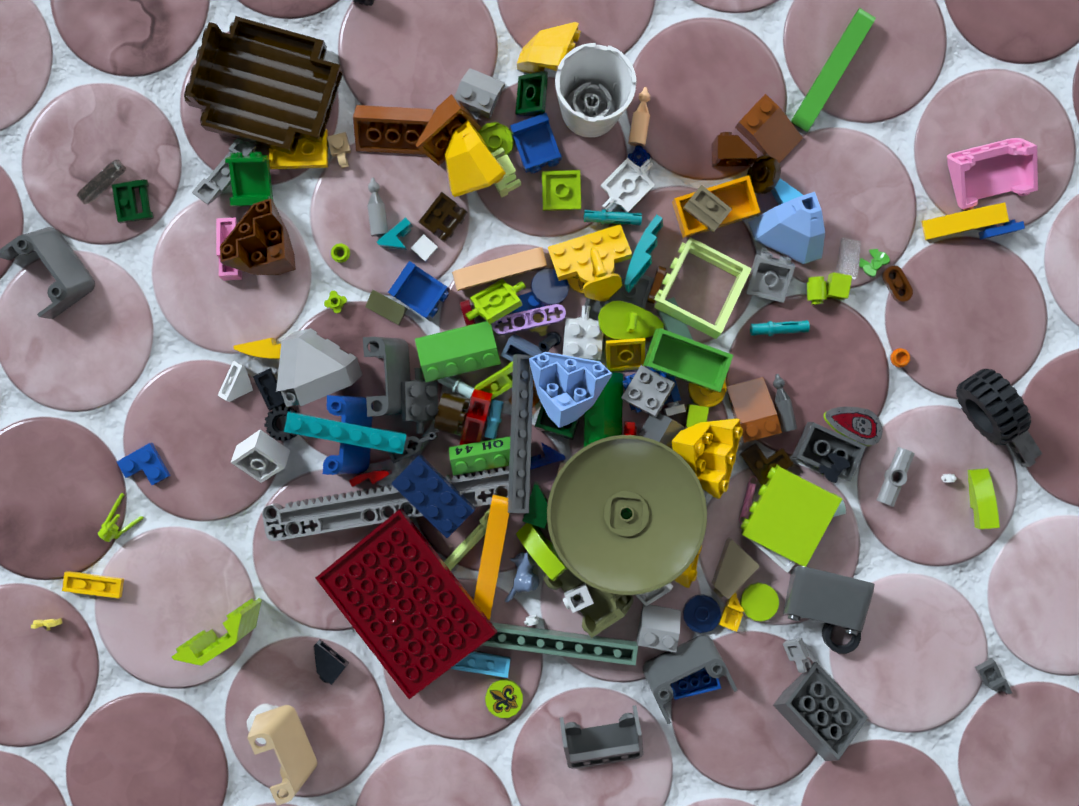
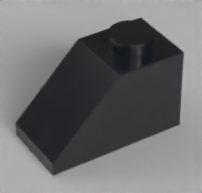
(328, 662)

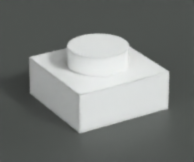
(674, 408)

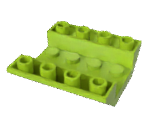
(207, 645)

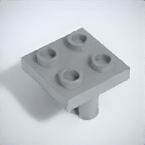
(648, 391)

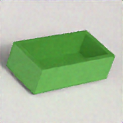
(688, 360)

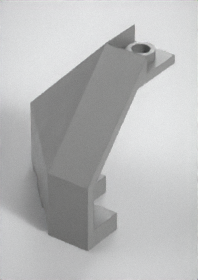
(313, 368)

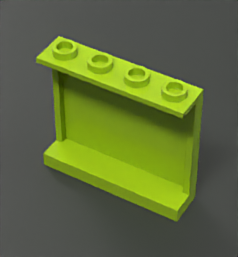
(790, 515)

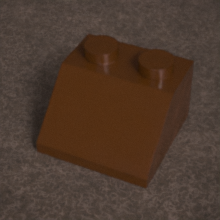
(731, 151)

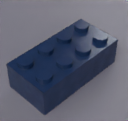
(433, 496)

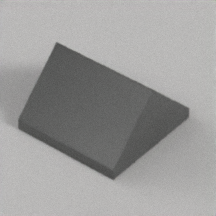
(661, 429)

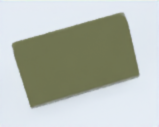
(386, 307)

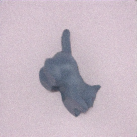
(525, 578)

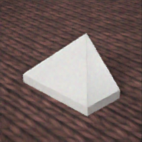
(236, 383)

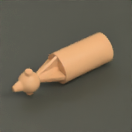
(640, 121)

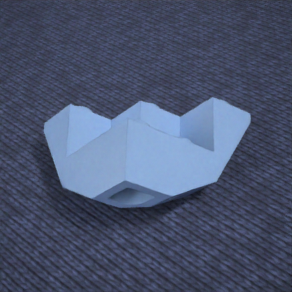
(793, 229)
(567, 385)

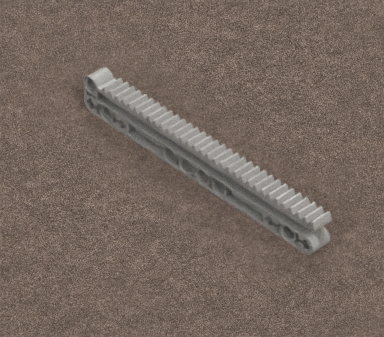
(350, 509)

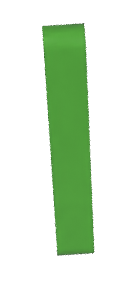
(833, 69)

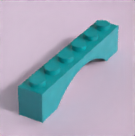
(344, 432)

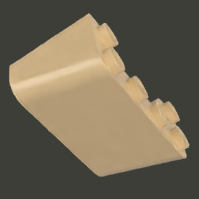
(287, 737)

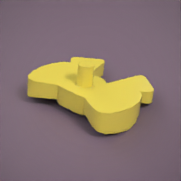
(48, 623)

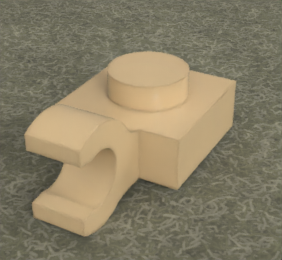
(340, 147)

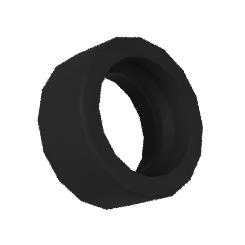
(841, 649)

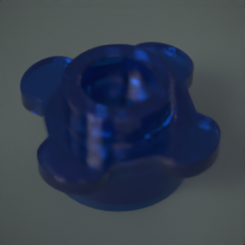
(638, 151)

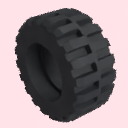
(993, 406)

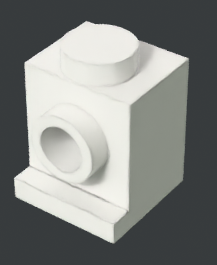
(584, 601)

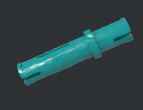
(612, 217)
(771, 328)

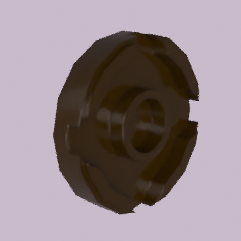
(764, 174)

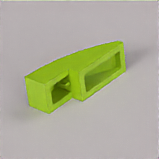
(983, 499)
(541, 550)

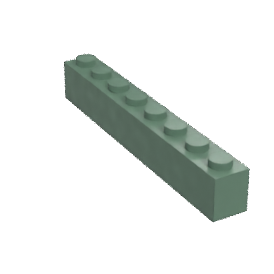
(563, 644)

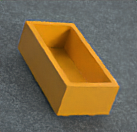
(736, 194)

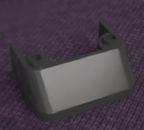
(71, 276)
(673, 666)
(602, 743)

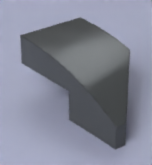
(991, 676)

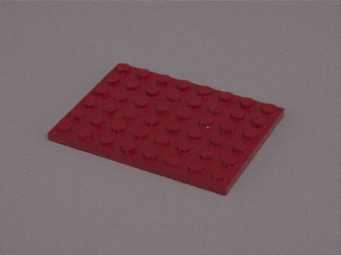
(406, 604)

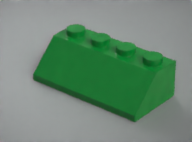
(605, 416)

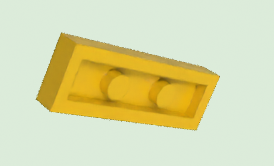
(93, 584)

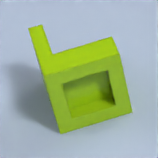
(838, 286)
(696, 414)

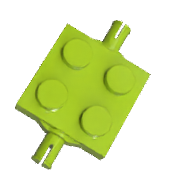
(496, 301)

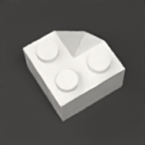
(260, 456)

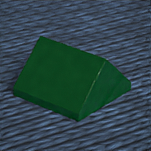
(532, 94)

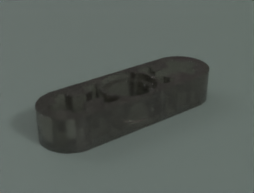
(101, 182)

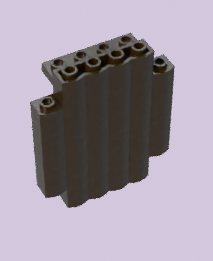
(263, 84)

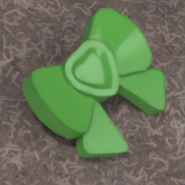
(879, 259)

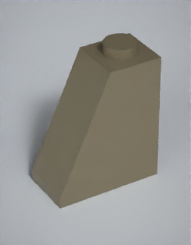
(732, 570)

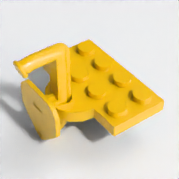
(592, 256)

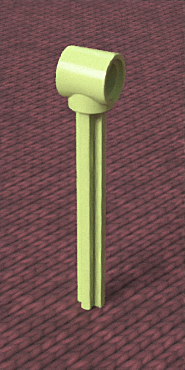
(473, 538)

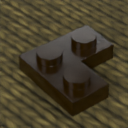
(761, 465)

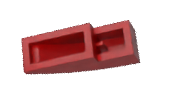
(476, 417)

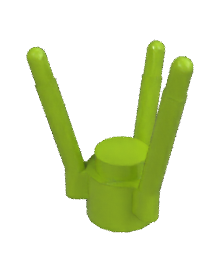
(110, 529)

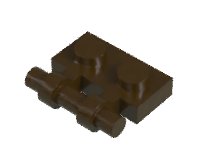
(438, 213)

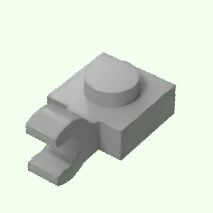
(797, 652)

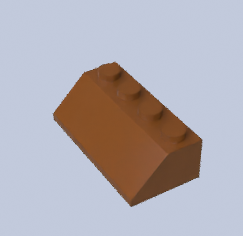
(389, 128)

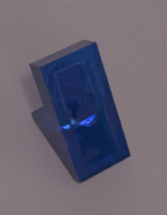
(551, 456)

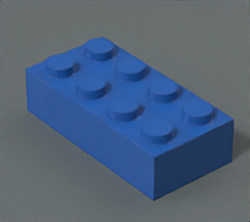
(694, 684)

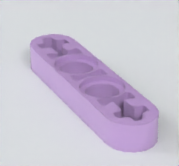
(529, 322)

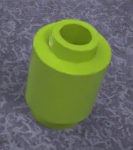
(816, 290)

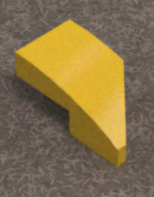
(732, 614)

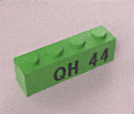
(480, 456)

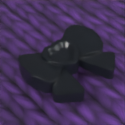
(832, 473)

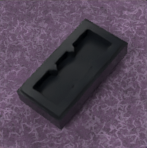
(267, 386)

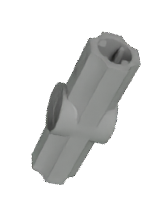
(900, 464)

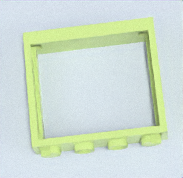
(718, 259)

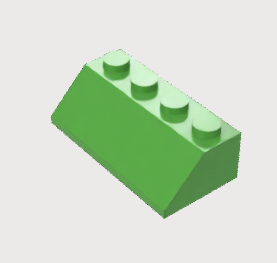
(457, 351)

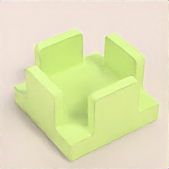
(510, 176)

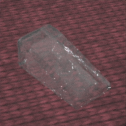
(849, 257)

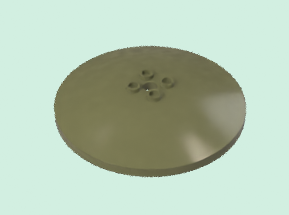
(633, 552)

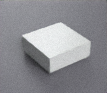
(424, 247)

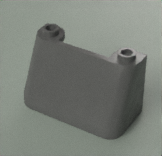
(828, 598)

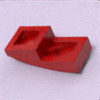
(374, 476)

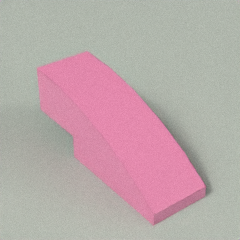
(223, 229)

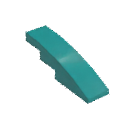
(641, 258)

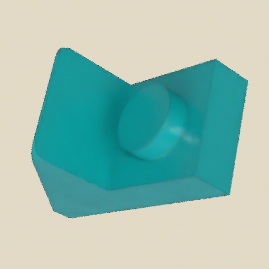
(391, 238)

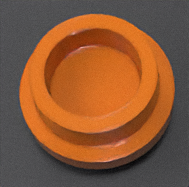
(900, 357)

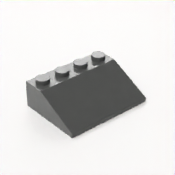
(821, 712)

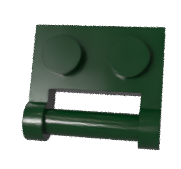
(126, 201)

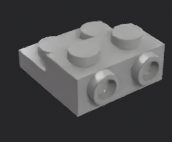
(770, 277)

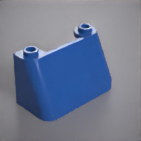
(351, 458)

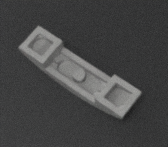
(220, 178)

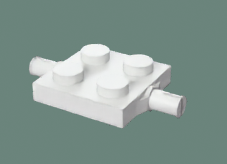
(627, 185)
(583, 337)

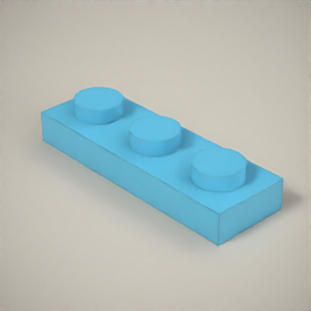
(484, 664)

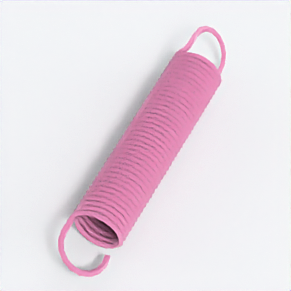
(748, 499)

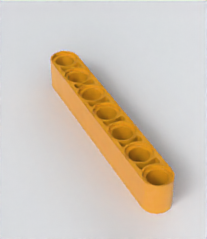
(491, 554)

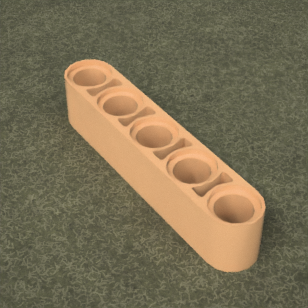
(499, 269)

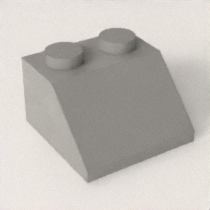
(479, 92)
(659, 628)

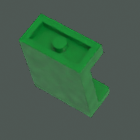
(249, 178)

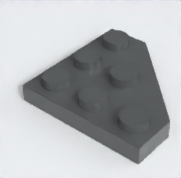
(637, 296)

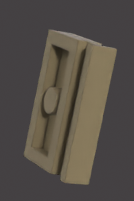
(707, 208)

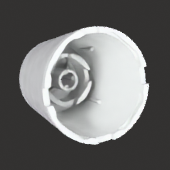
(594, 88)

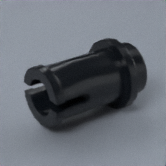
(551, 340)

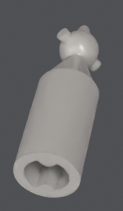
(376, 211)

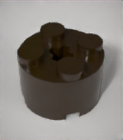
(451, 413)

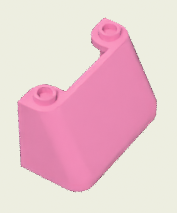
(993, 171)

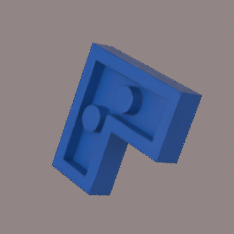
(147, 460)

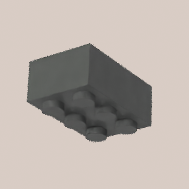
(819, 441)

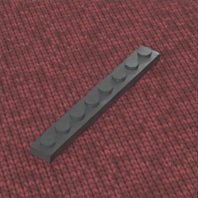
(520, 435)

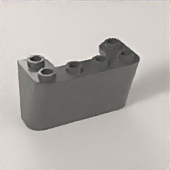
(397, 370)

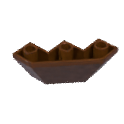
(259, 243)

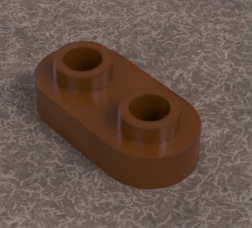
(658, 279)
(899, 282)

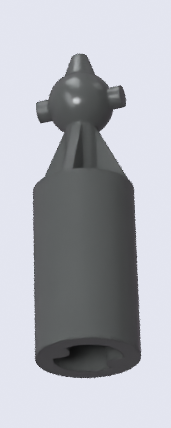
(783, 406)

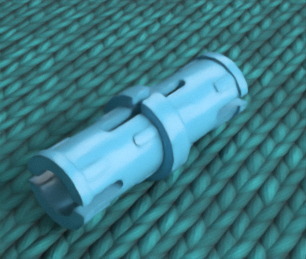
(493, 419)

